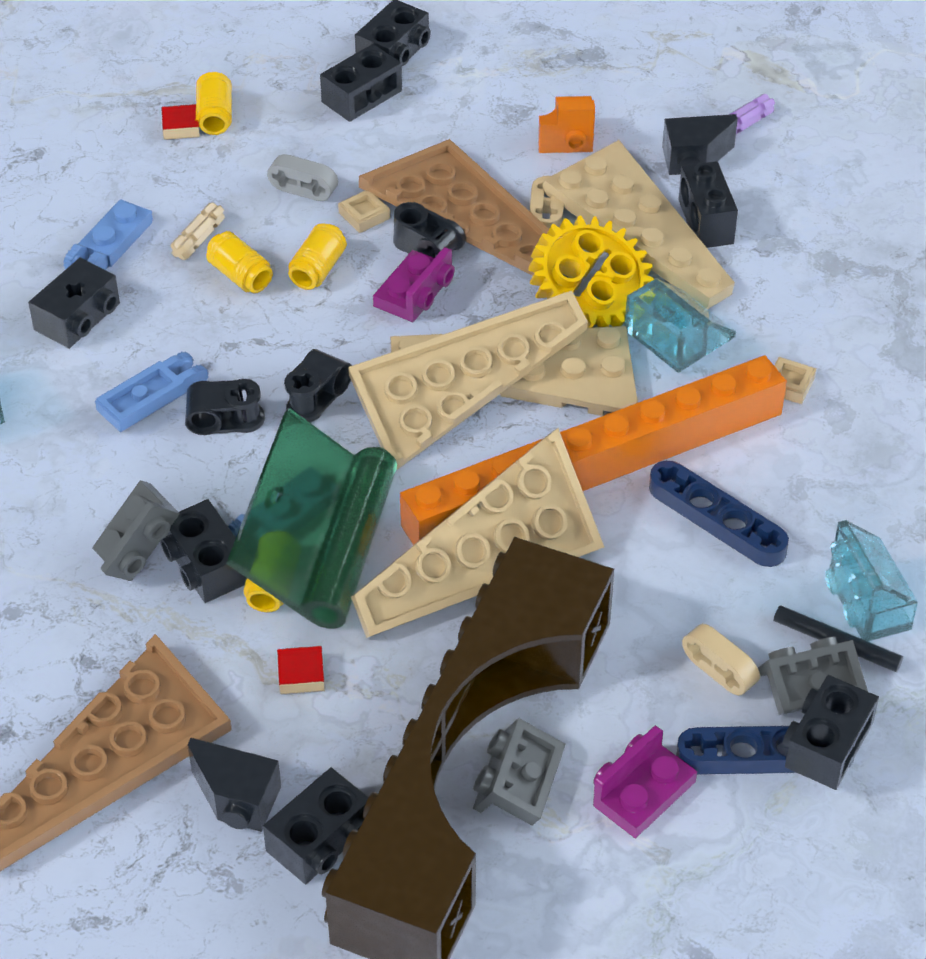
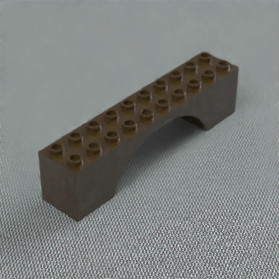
(406, 870)

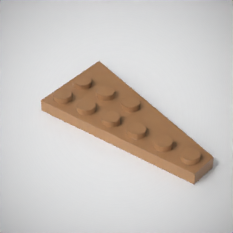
(461, 191)
(110, 750)

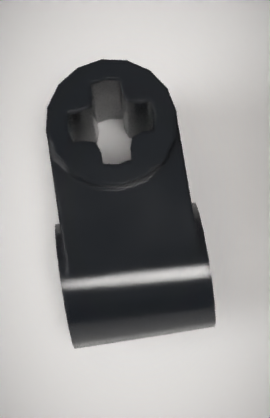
(424, 230)
(316, 384)
(220, 407)

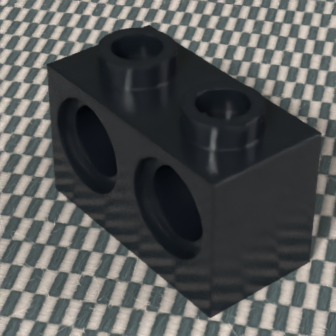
(396, 30)
(361, 82)
(708, 203)
(201, 548)
(837, 721)
(312, 820)

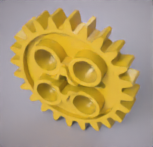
(563, 253)

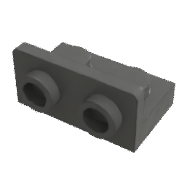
(135, 532)
(794, 673)
(519, 771)

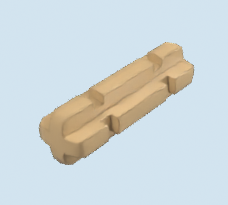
(197, 231)

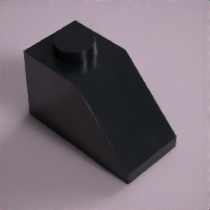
(697, 140)
(235, 783)

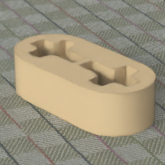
(541, 205)
(721, 659)

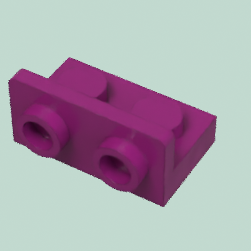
(415, 284)
(641, 783)

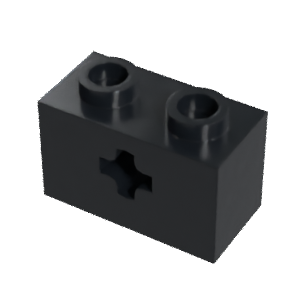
(74, 302)

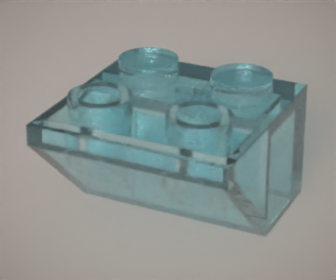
(674, 324)
(869, 584)

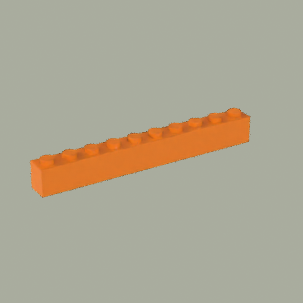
(621, 439)

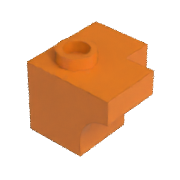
(568, 126)

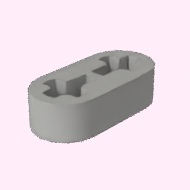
(302, 177)

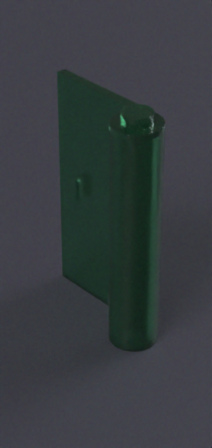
(321, 527)

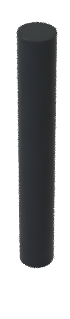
(821, 631)

